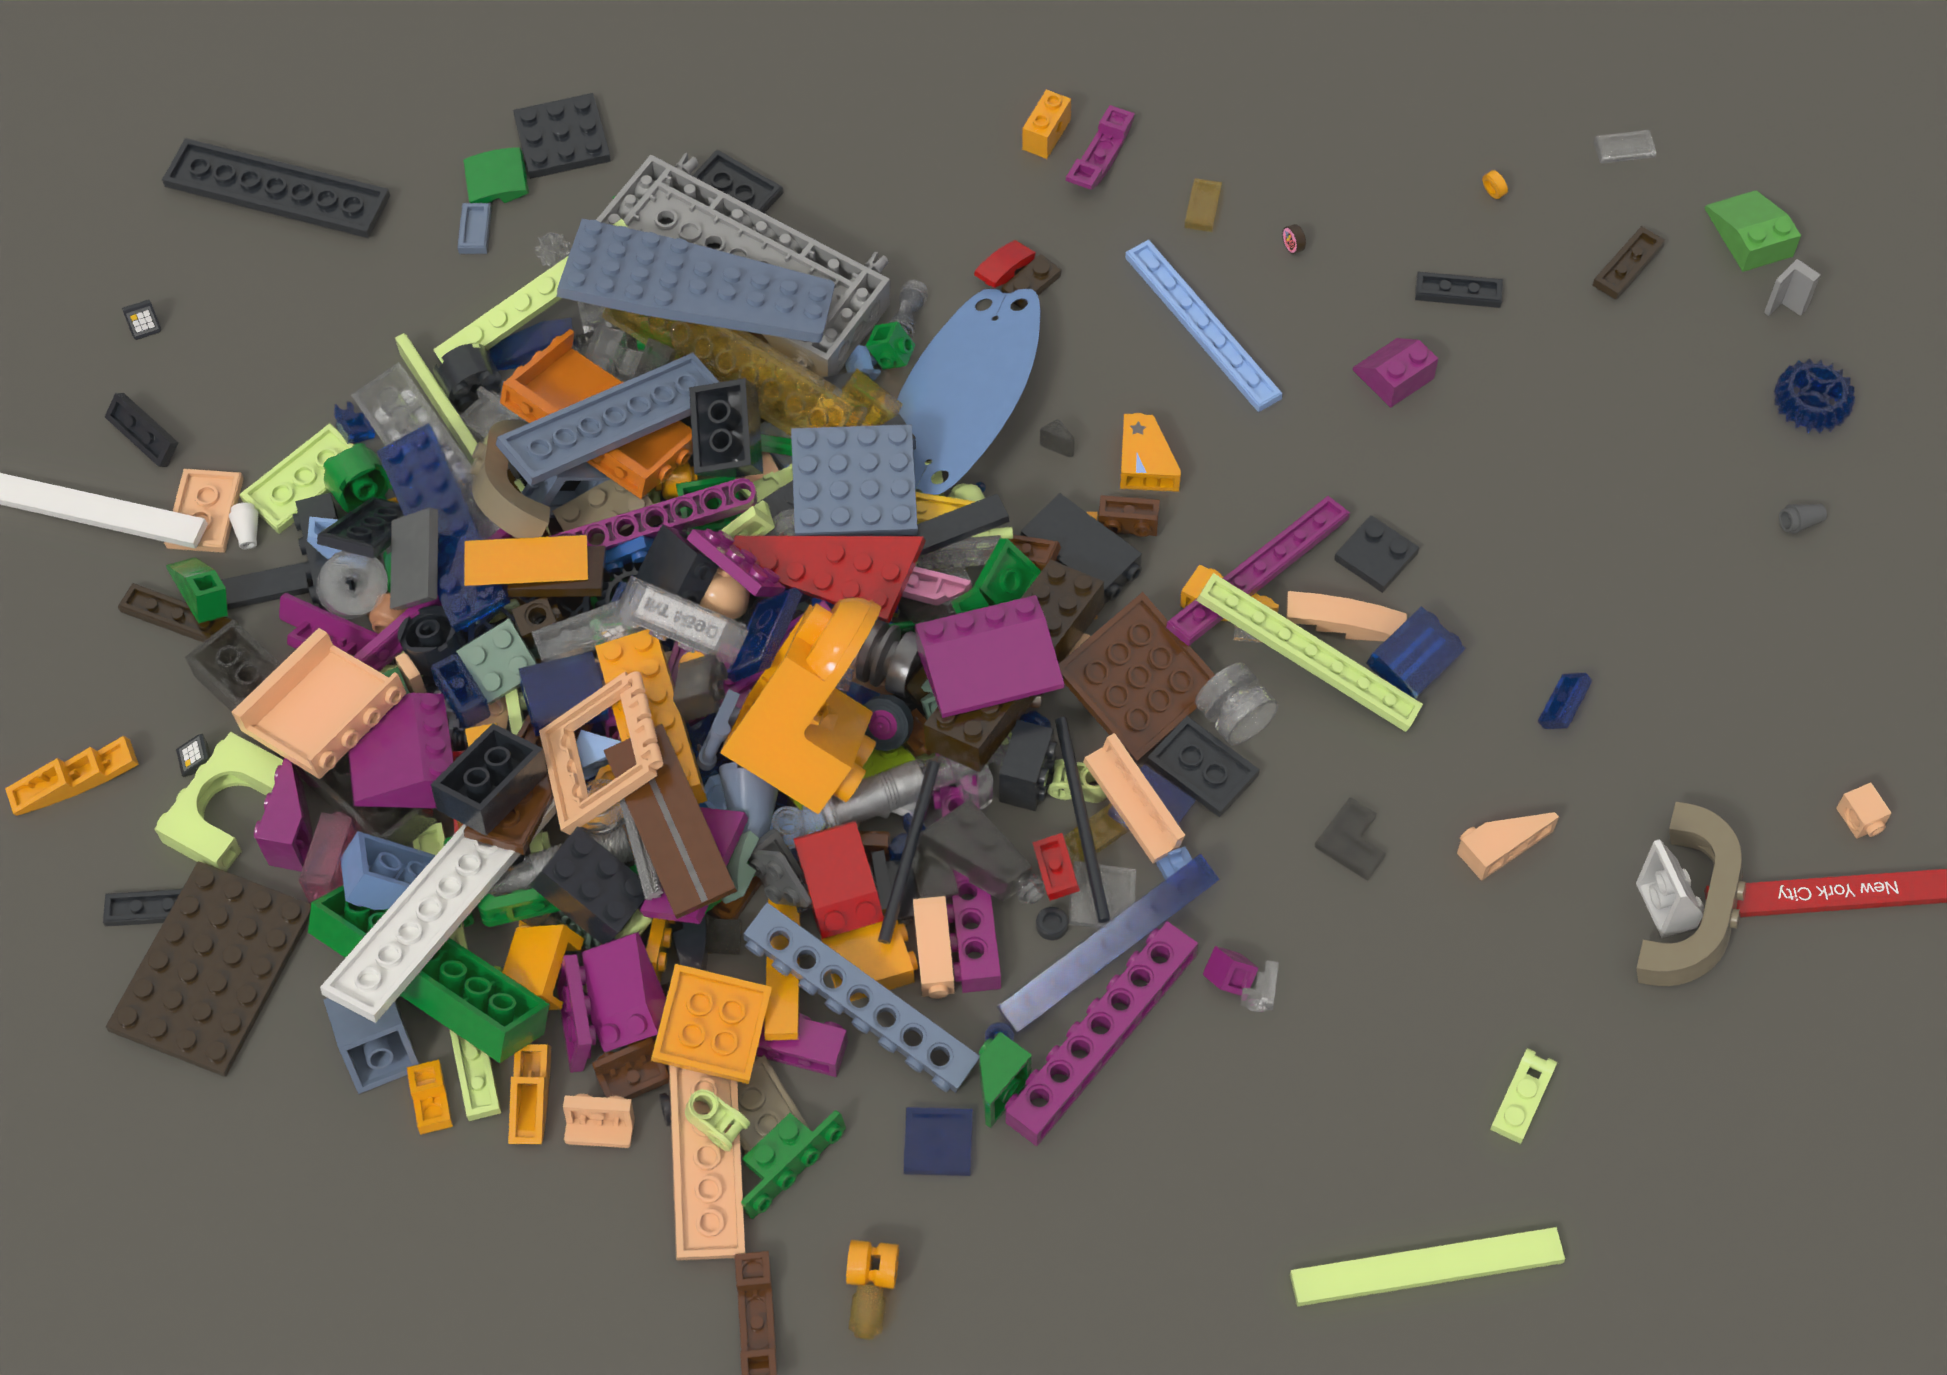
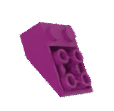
(285, 825)

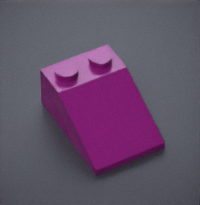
(623, 992)

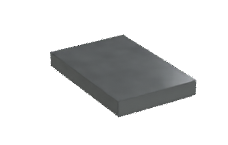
(414, 559)

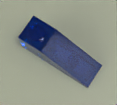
(522, 346)

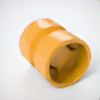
(860, 1264)

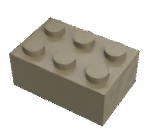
(599, 504)

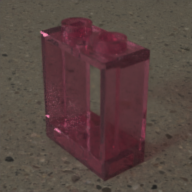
(323, 865)

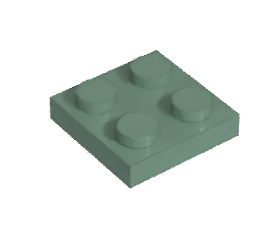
(496, 660)

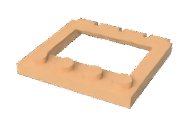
(563, 759)

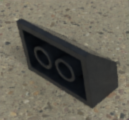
(726, 429)

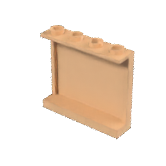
(317, 704)

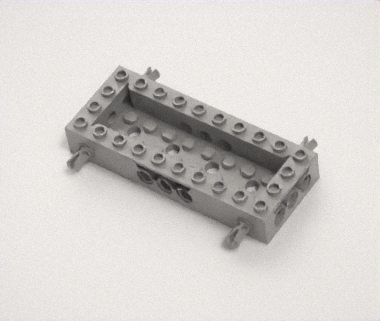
(711, 216)

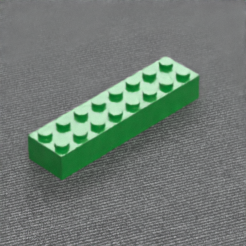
(451, 987)

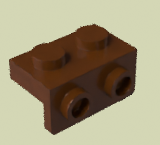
(1129, 515)
(630, 1070)

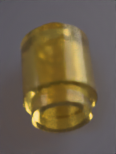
(867, 1311)

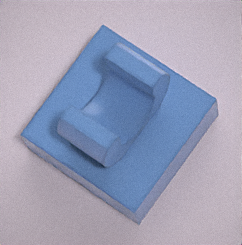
(861, 359)
(1173, 861)

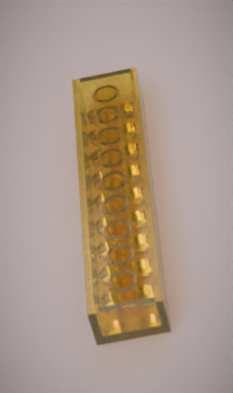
(786, 390)

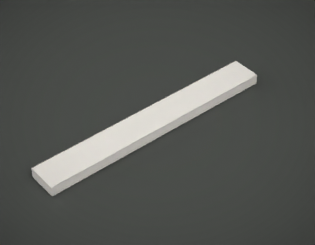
(101, 511)

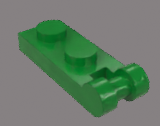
(513, 907)

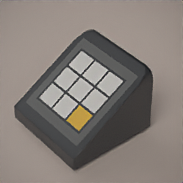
(142, 319)
(193, 755)

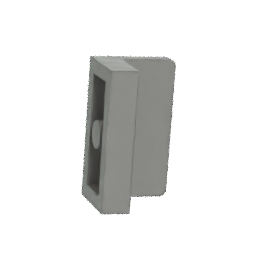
(1793, 288)

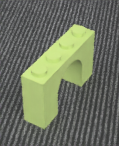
(232, 764)

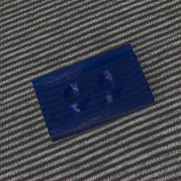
(765, 634)

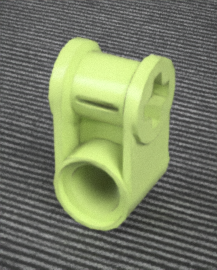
(1091, 793)
(717, 1119)

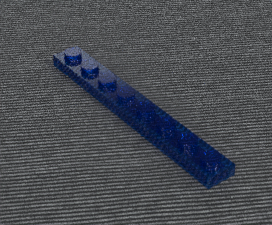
(1107, 943)

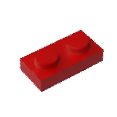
(1056, 866)

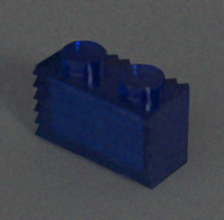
(460, 691)

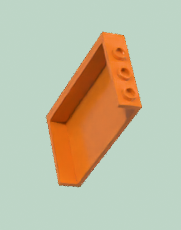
(564, 377)

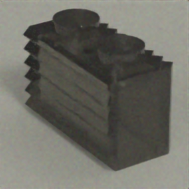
(700, 687)

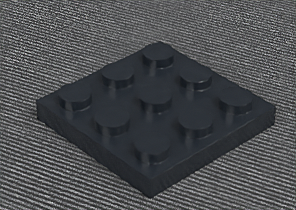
(561, 135)

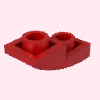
(1002, 263)

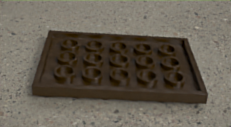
(210, 969)

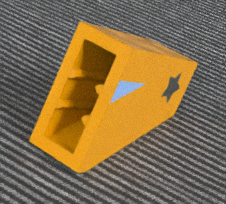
(1146, 456)

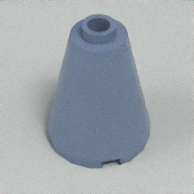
(750, 795)

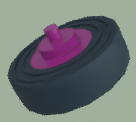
(890, 722)

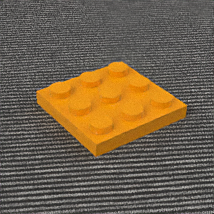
(711, 1024)

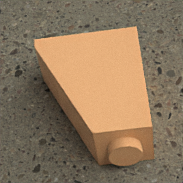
(933, 947)

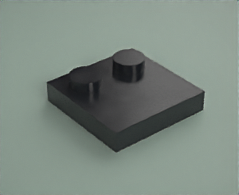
(1376, 553)

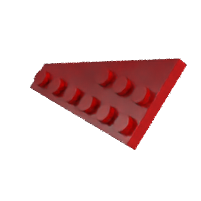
(840, 565)

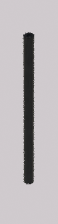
(1082, 820)

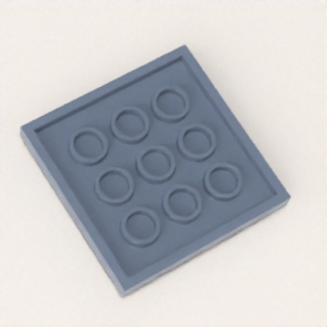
(854, 481)

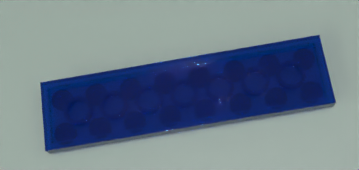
(423, 481)

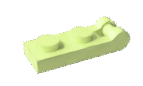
(1523, 1097)

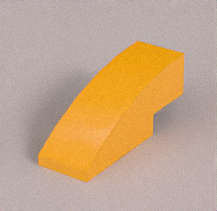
(529, 1094)

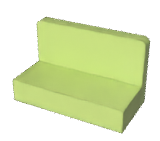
(753, 522)

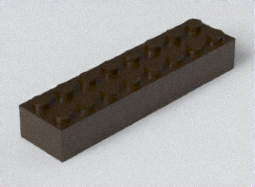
(1069, 606)

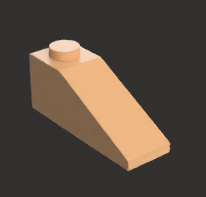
(1502, 841)

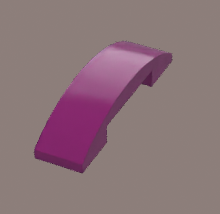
(1103, 149)

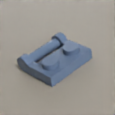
(719, 731)

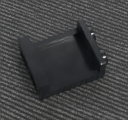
(677, 565)

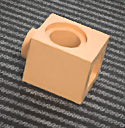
(1864, 811)

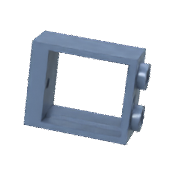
(548, 491)

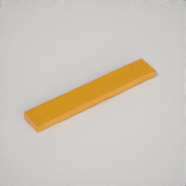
(783, 1003)

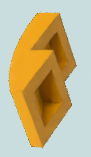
(429, 1097)

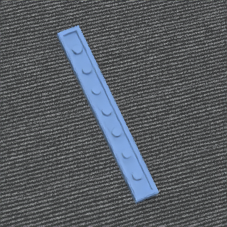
(1204, 326)

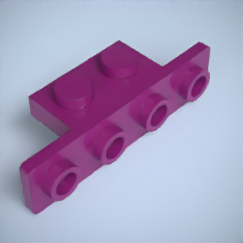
(309, 618)

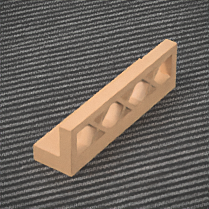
(1134, 799)

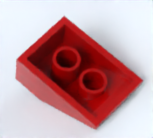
(838, 879)

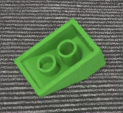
(1754, 229)

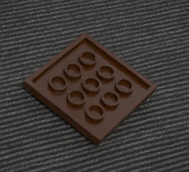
(1136, 676)

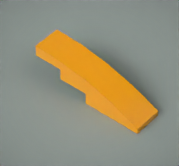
(67, 779)

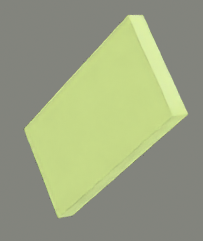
(294, 479)

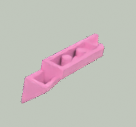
(934, 586)

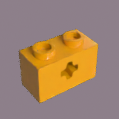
(1046, 124)

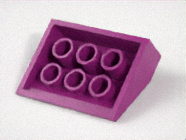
(988, 656)
(402, 754)

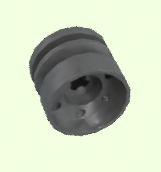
(888, 657)

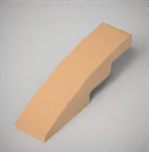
(1343, 615)

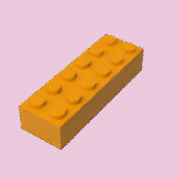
(646, 655)

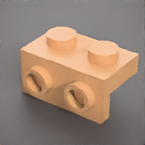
(598, 1121)

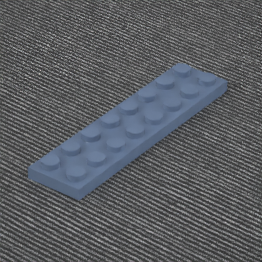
(604, 420)

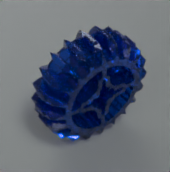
(1817, 386)

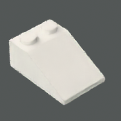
(1668, 892)

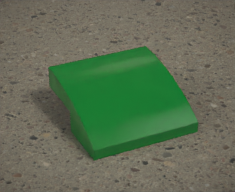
(496, 175)

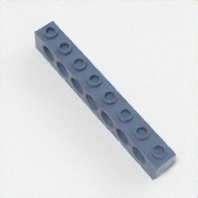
(772, 923)

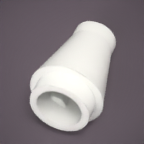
(245, 523)

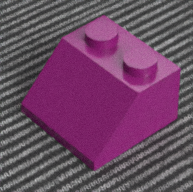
(1398, 369)

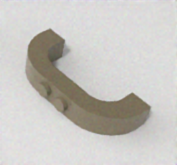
(496, 494)
(1687, 960)

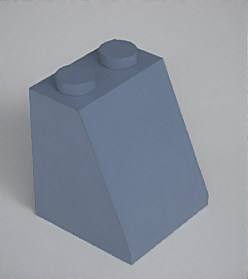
(372, 1050)

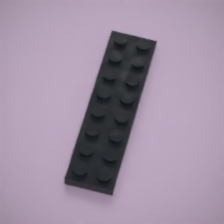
(276, 188)

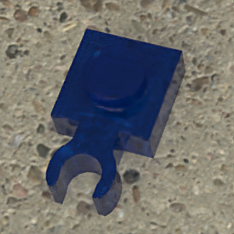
(353, 426)

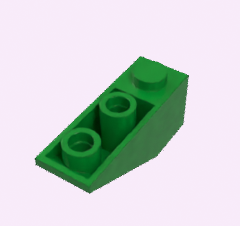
(200, 588)

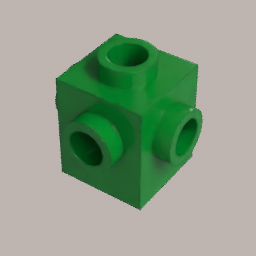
(890, 345)

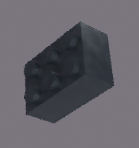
(489, 779)
(590, 886)

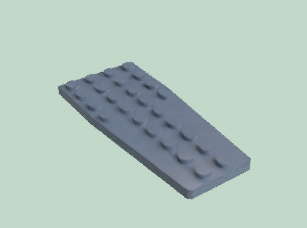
(692, 283)

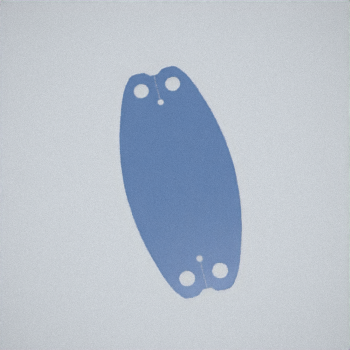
(969, 384)

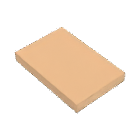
(210, 497)

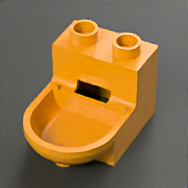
(794, 720)

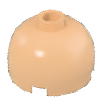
(726, 596)

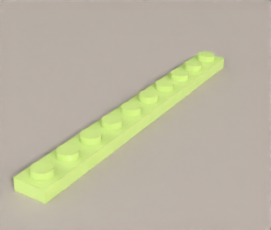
(472, 1064)

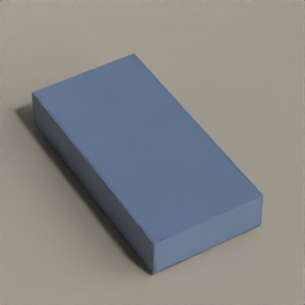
(474, 228)

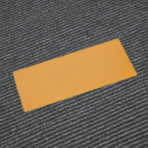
(526, 560)

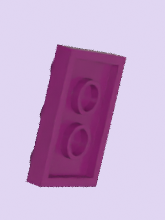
(736, 562)
(577, 1032)

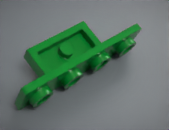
(785, 1155)

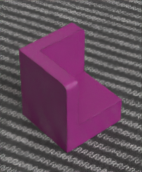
(1230, 970)

